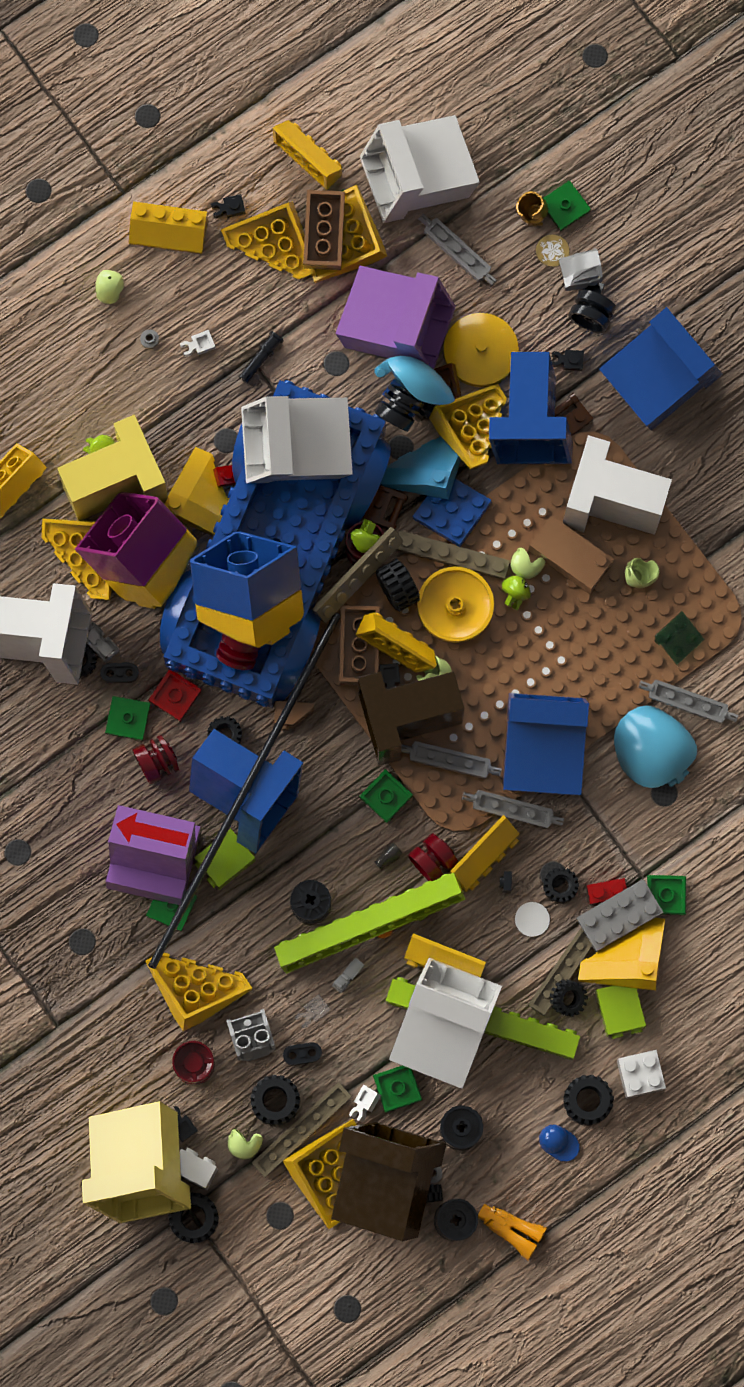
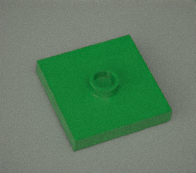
(566, 205)
(127, 718)
(386, 796)
(669, 893)
(164, 912)
(397, 1088)

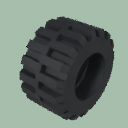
(398, 585)
(268, 1084)
(600, 1087)
(202, 1233)

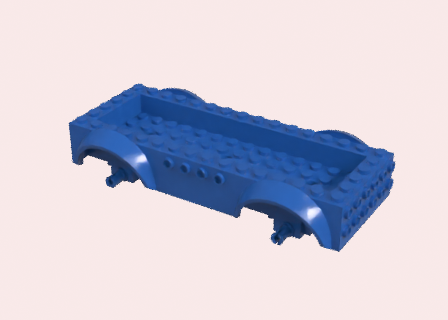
(292, 512)

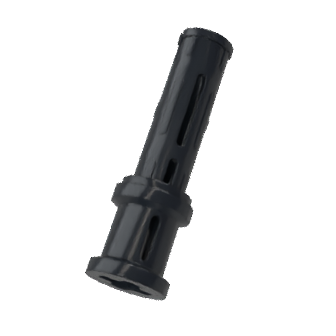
(266, 349)

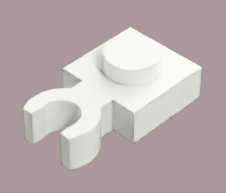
(200, 342)
(366, 1101)

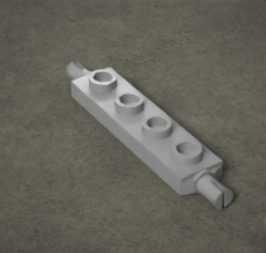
(457, 249)
(688, 701)
(450, 760)
(512, 809)

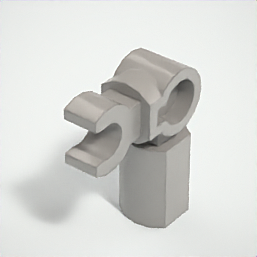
(348, 974)

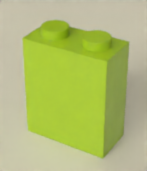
(228, 862)
(620, 1010)

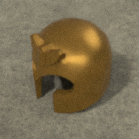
(532, 208)

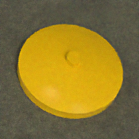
(480, 349)
(455, 604)

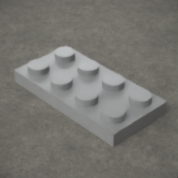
(619, 915)

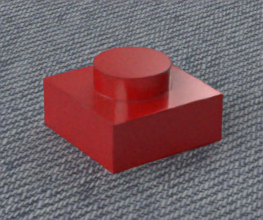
(224, 476)

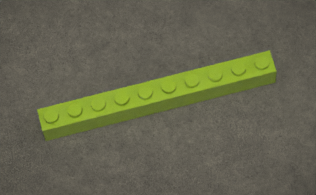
(369, 922)
(506, 1026)

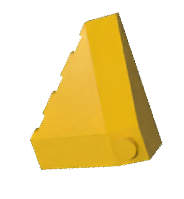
(272, 237)
(360, 237)
(466, 423)
(195, 493)
(64, 537)
(629, 960)
(196, 991)
(319, 1170)

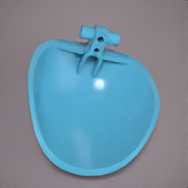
(418, 379)
(653, 747)

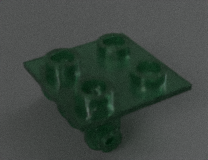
(679, 637)

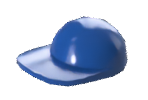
(559, 1142)

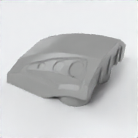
(581, 270)
(251, 1036)

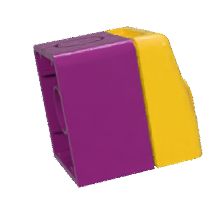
(138, 548)

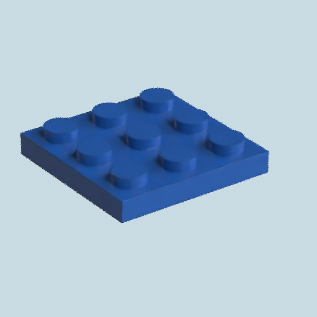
(454, 516)

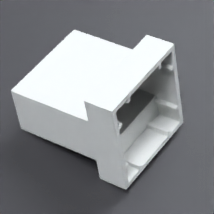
(417, 166)
(296, 439)
(614, 492)
(47, 631)
(445, 1022)

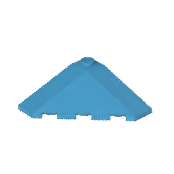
(425, 470)

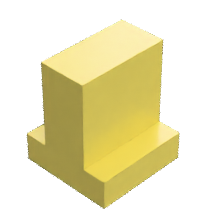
(118, 468)
(135, 1164)

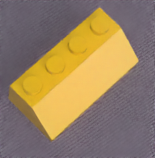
(307, 153)
(168, 227)
(17, 473)
(396, 643)
(485, 854)
(421, 949)

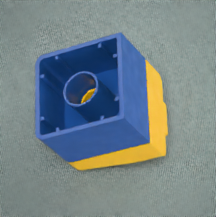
(248, 588)

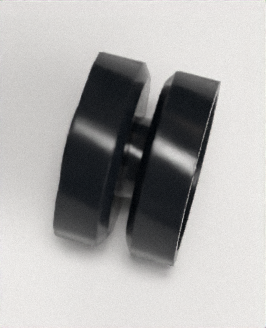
(592, 311)
(461, 1116)

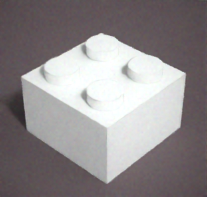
(641, 1074)
(197, 1170)

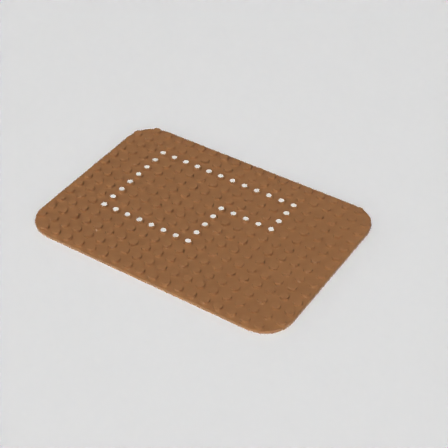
(557, 638)

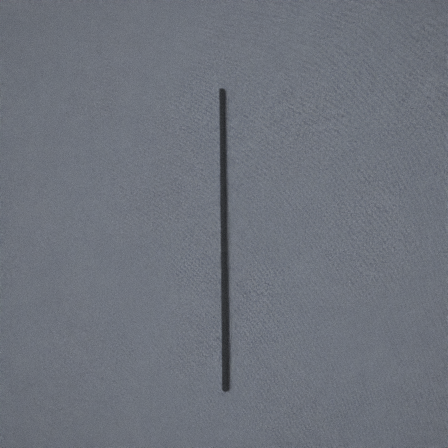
(243, 792)

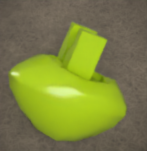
(98, 443)
(364, 538)
(517, 590)

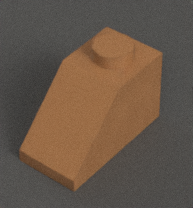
(296, 716)

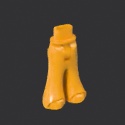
(502, 1222)

